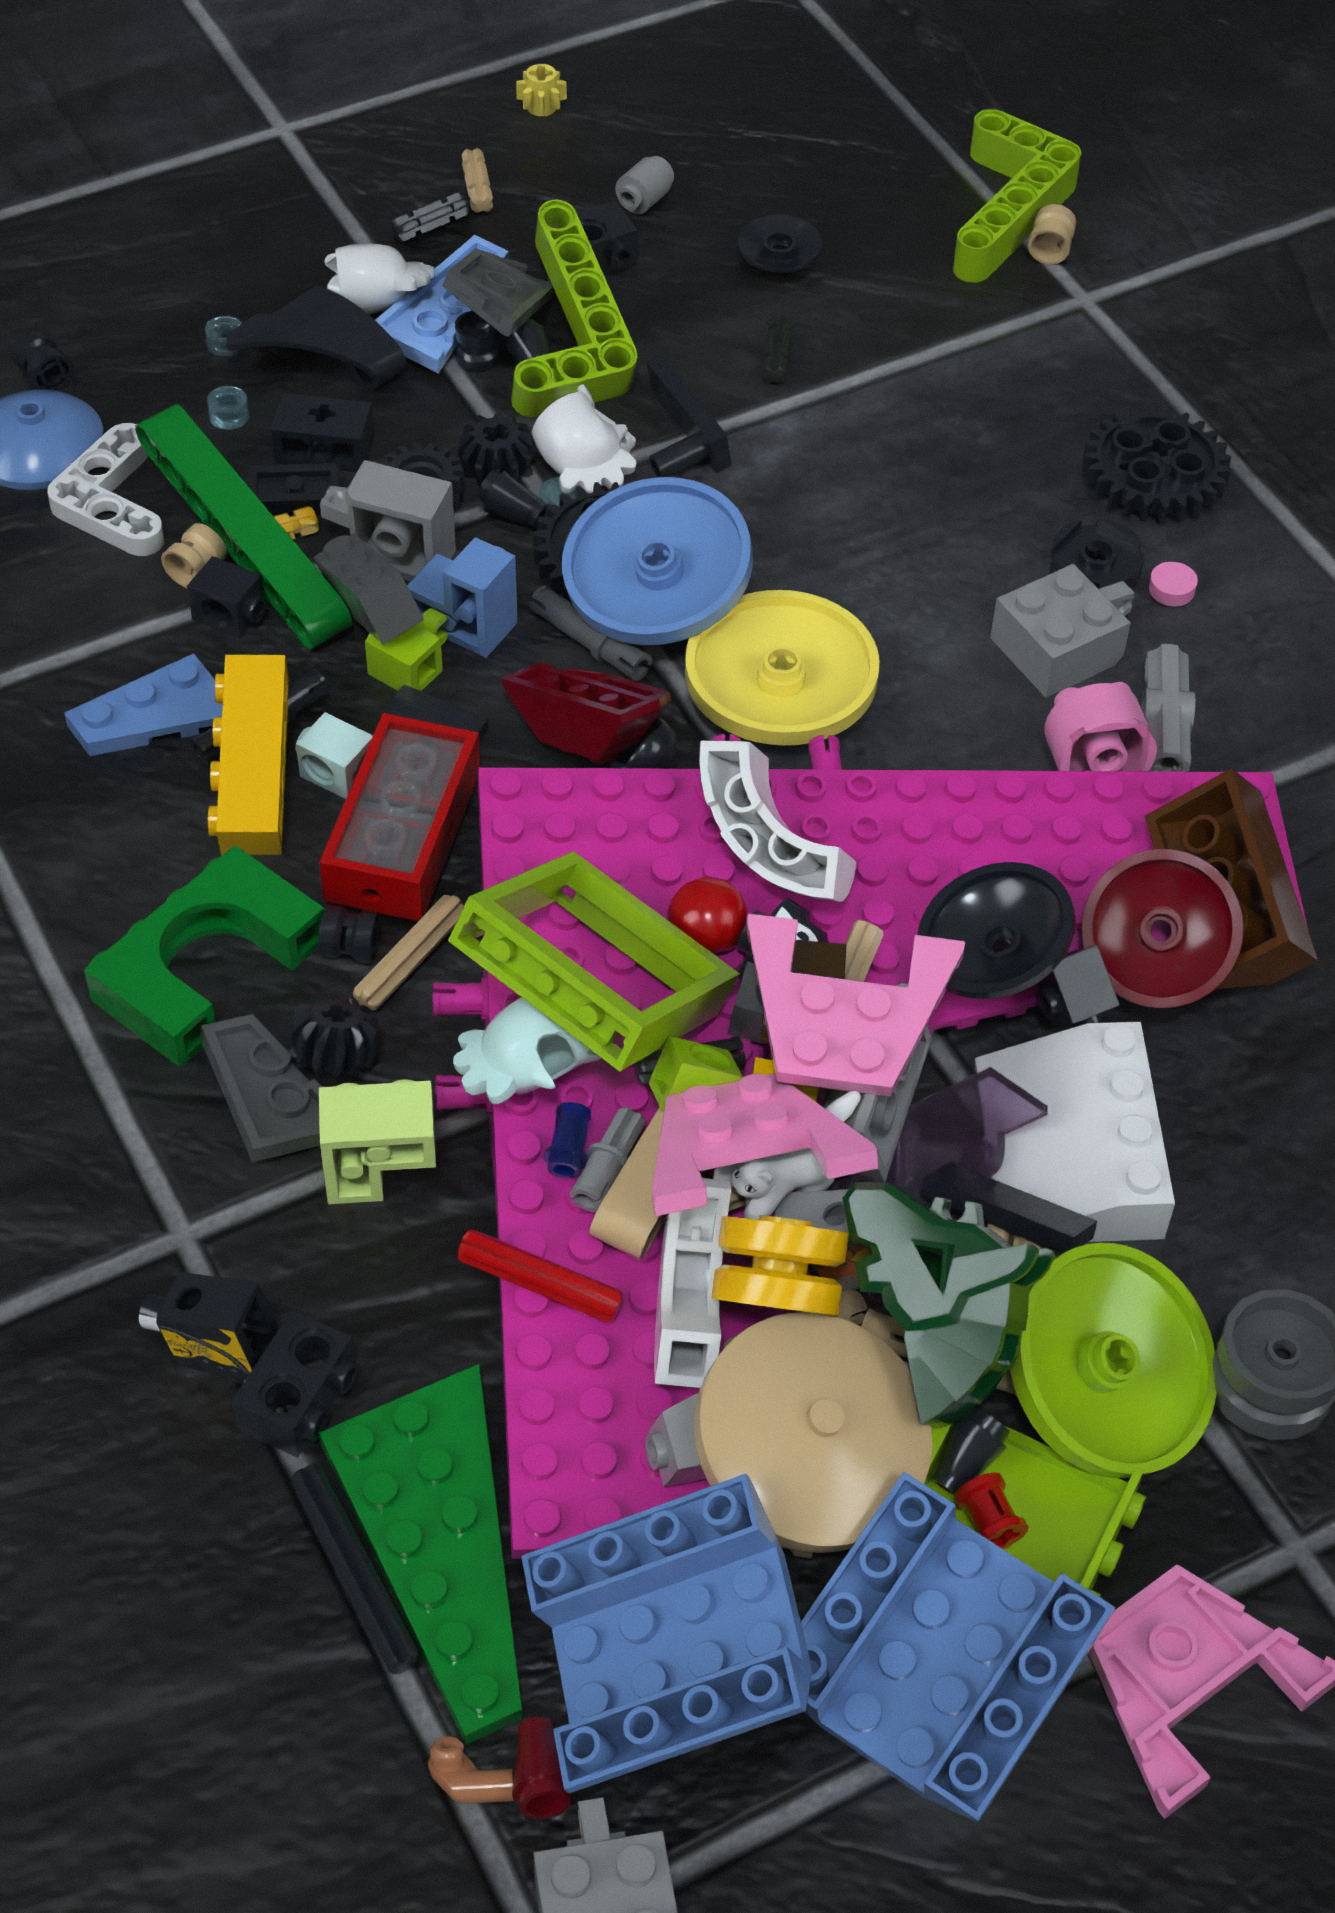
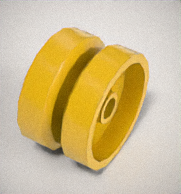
(780, 1264)

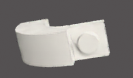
(685, 1313)

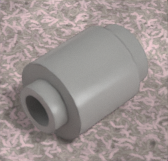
(644, 184)

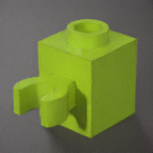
(412, 656)

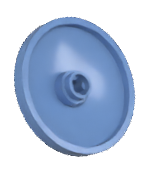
(657, 561)

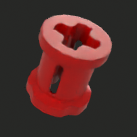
(991, 1510)

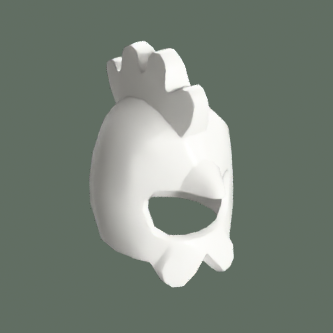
(375, 275)
(581, 444)

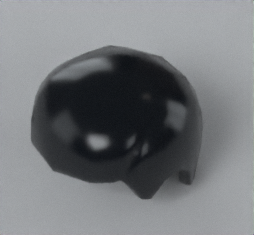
(654, 750)

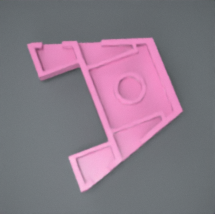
(844, 1029)
(746, 1123)
(1176, 1651)

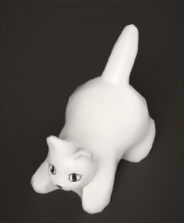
(771, 1178)

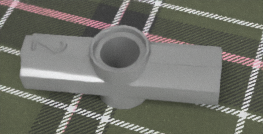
(1169, 707)

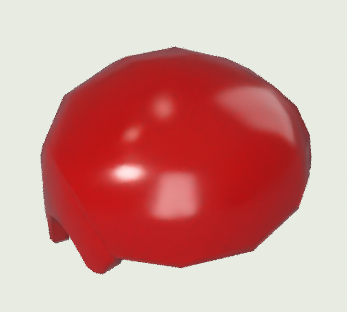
(709, 913)

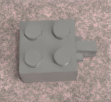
(396, 514)
(1063, 628)
(604, 1870)

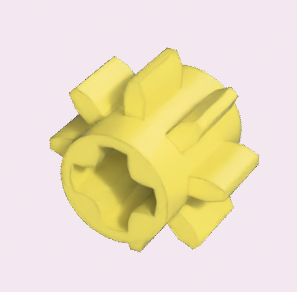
(541, 90)

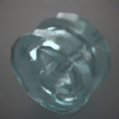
(215, 330)
(230, 417)

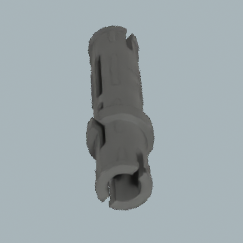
(603, 648)

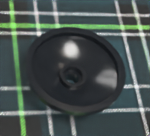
(999, 910)

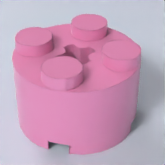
(1099, 730)

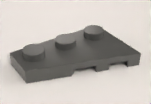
(264, 1090)

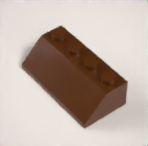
(1233, 832)

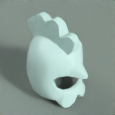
(517, 1053)

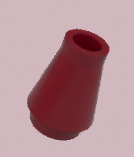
(537, 1771)

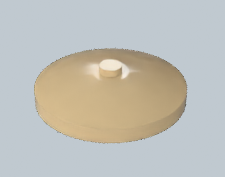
(816, 1423)

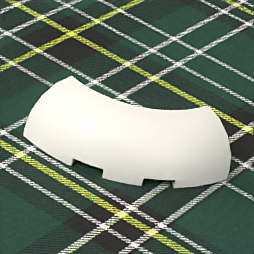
(743, 807)

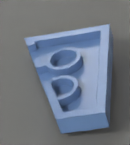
(155, 705)

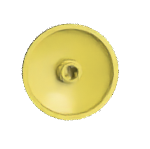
(783, 668)

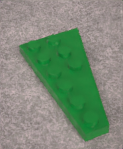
(431, 1517)

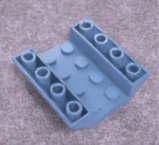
(669, 1631)
(942, 1650)

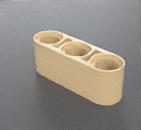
(627, 1210)

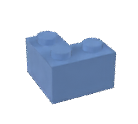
(473, 593)

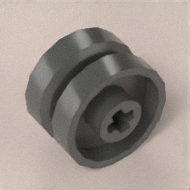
(1276, 1364)

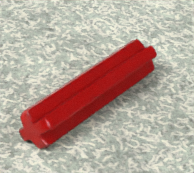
(540, 1275)

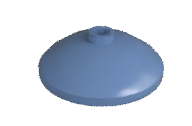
(43, 436)

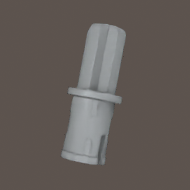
(607, 1159)

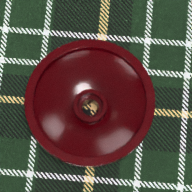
(1185, 895)

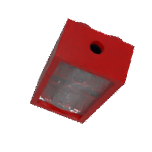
(400, 817)

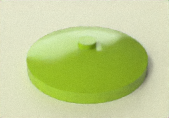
(1115, 1362)

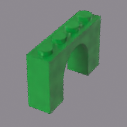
(229, 898)

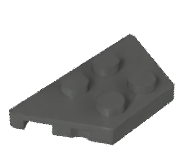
(498, 289)

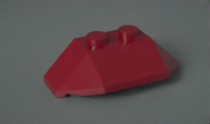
(584, 709)

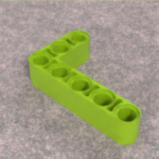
(1042, 174)
(591, 315)

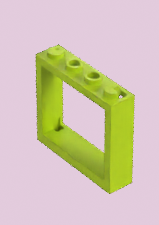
(567, 990)

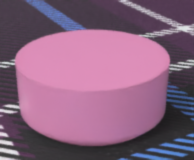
(1173, 584)

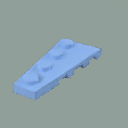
(427, 316)

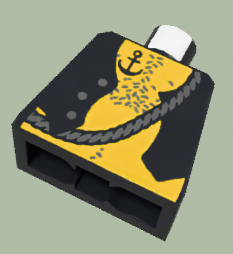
(212, 1324)

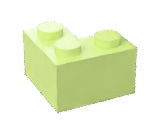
(373, 1132)

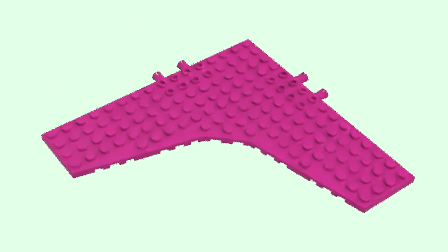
(585, 1386)

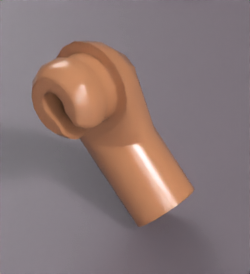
(462, 1779)

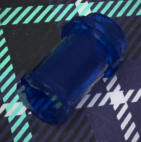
(567, 1148)

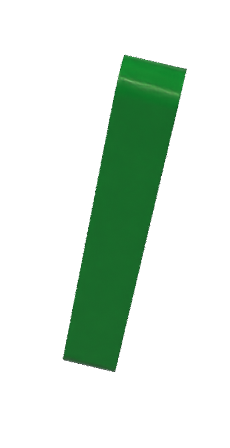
(245, 526)

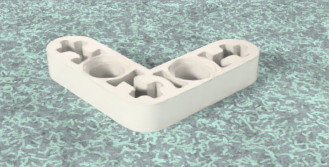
(122, 454)

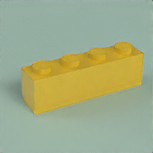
(251, 754)

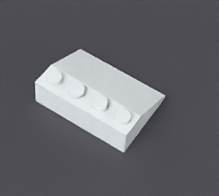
(1102, 1130)

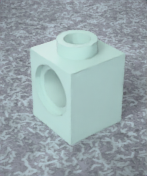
(331, 753)

